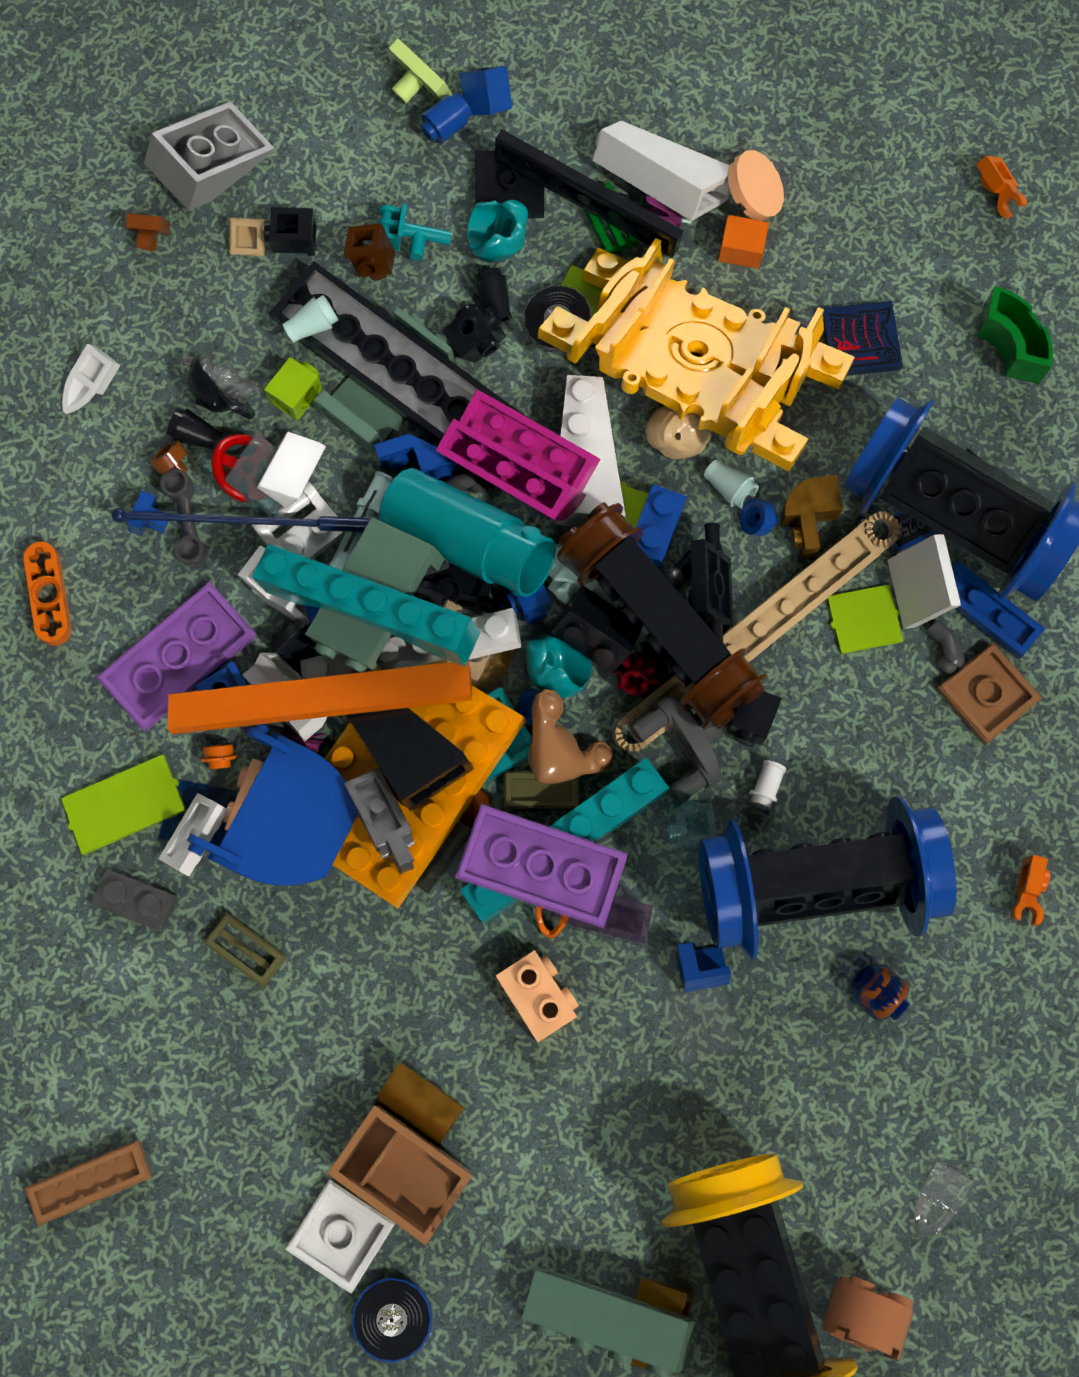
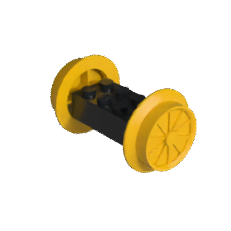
(753, 1268)

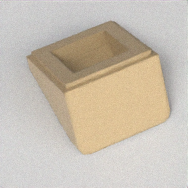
(247, 236)

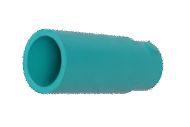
(469, 532)

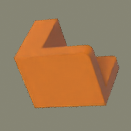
(743, 241)

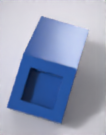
(399, 450)

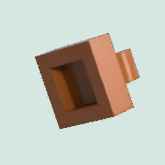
(147, 228)

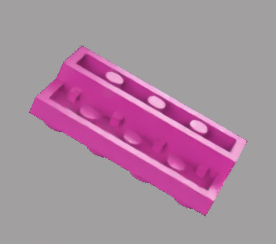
(519, 456)

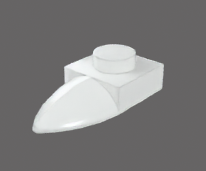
(88, 376)

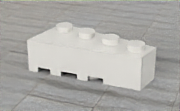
(589, 427)

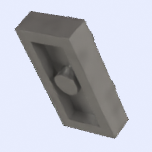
(134, 900)

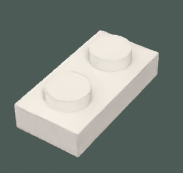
(200, 819)

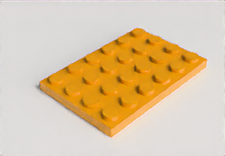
(482, 732)

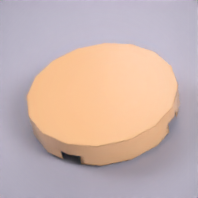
(756, 185)

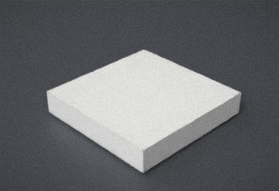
(924, 581)
(340, 1236)

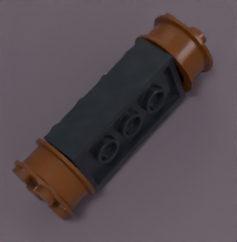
(609, 553)

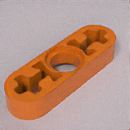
(41, 620)

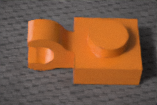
(998, 179)
(1032, 881)

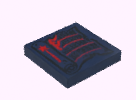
(867, 334)

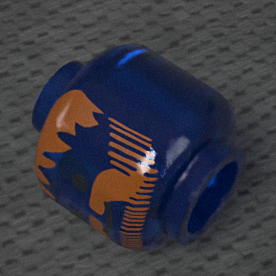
(880, 992)

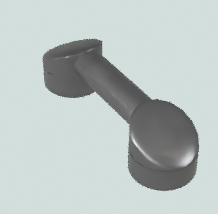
(190, 548)

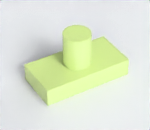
(417, 75)

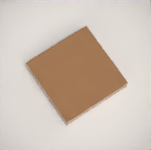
(989, 693)

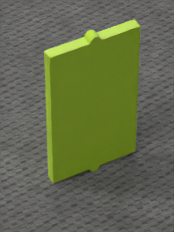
(123, 804)

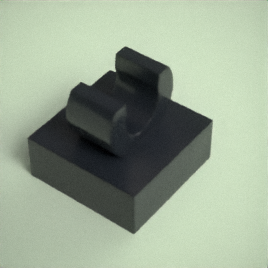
(293, 643)

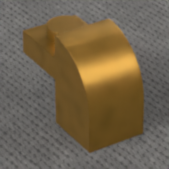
(809, 503)

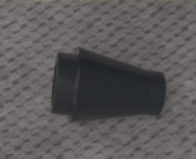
(493, 291)
(193, 430)

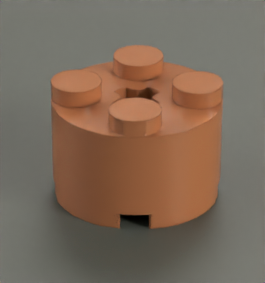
(868, 1318)

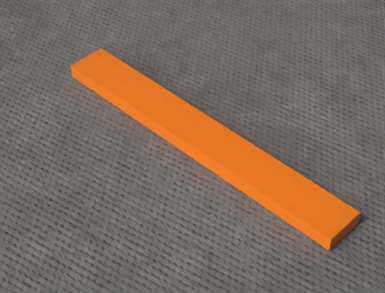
(319, 697)

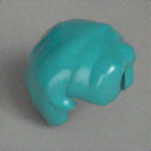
(497, 230)
(557, 666)

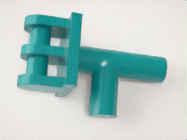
(417, 232)

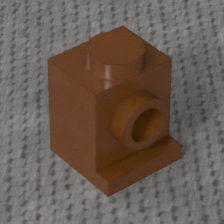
(372, 260)

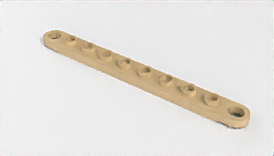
(782, 608)

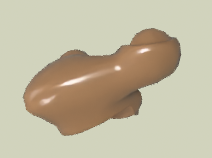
(555, 751)

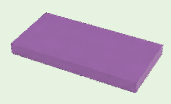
(176, 655)
(541, 866)

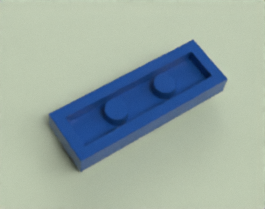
(994, 615)

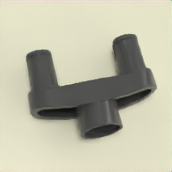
(691, 740)

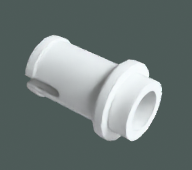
(767, 785)

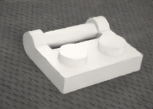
(302, 539)

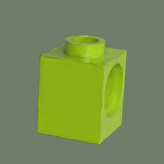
(294, 388)

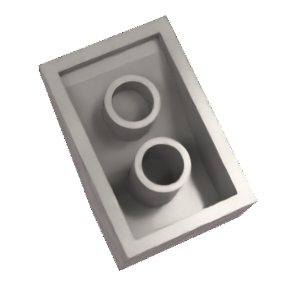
(205, 154)

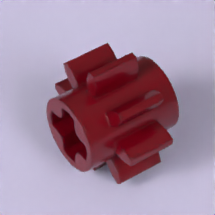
(638, 674)

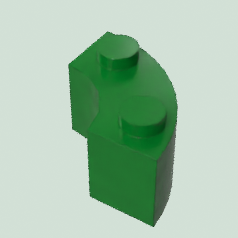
(1017, 335)

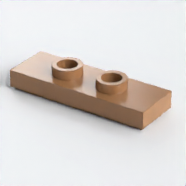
(88, 1182)

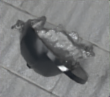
(220, 386)

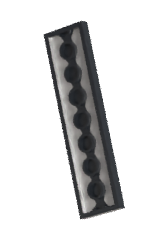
(383, 354)

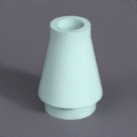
(311, 319)
(731, 484)

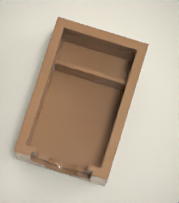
(400, 1173)

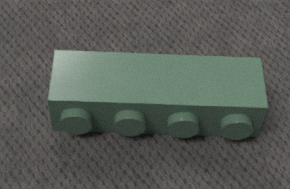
(609, 1321)

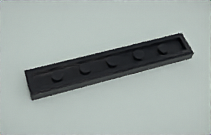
(586, 193)

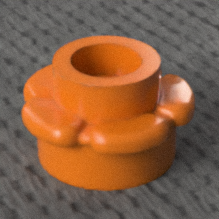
(218, 756)

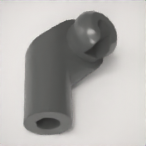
(467, 480)

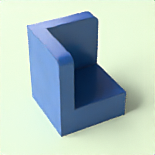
(486, 90)
(701, 967)

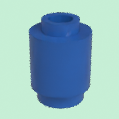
(445, 118)

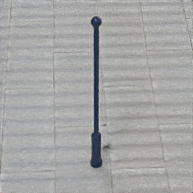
(323, 523)

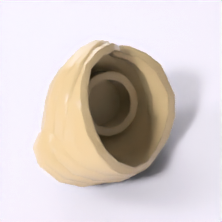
(674, 436)

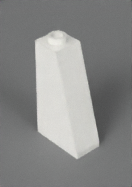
(663, 169)

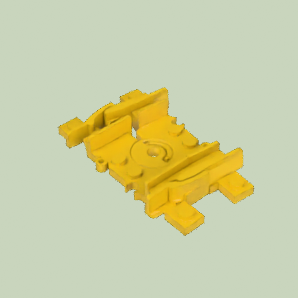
(653, 325)

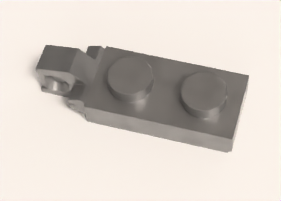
(382, 818)

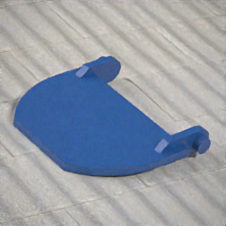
(288, 820)

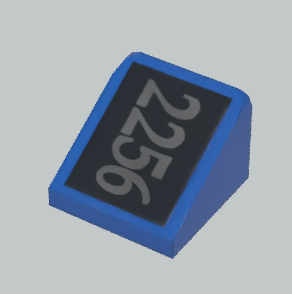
(911, 532)

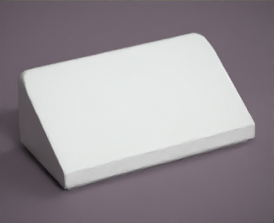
(290, 468)

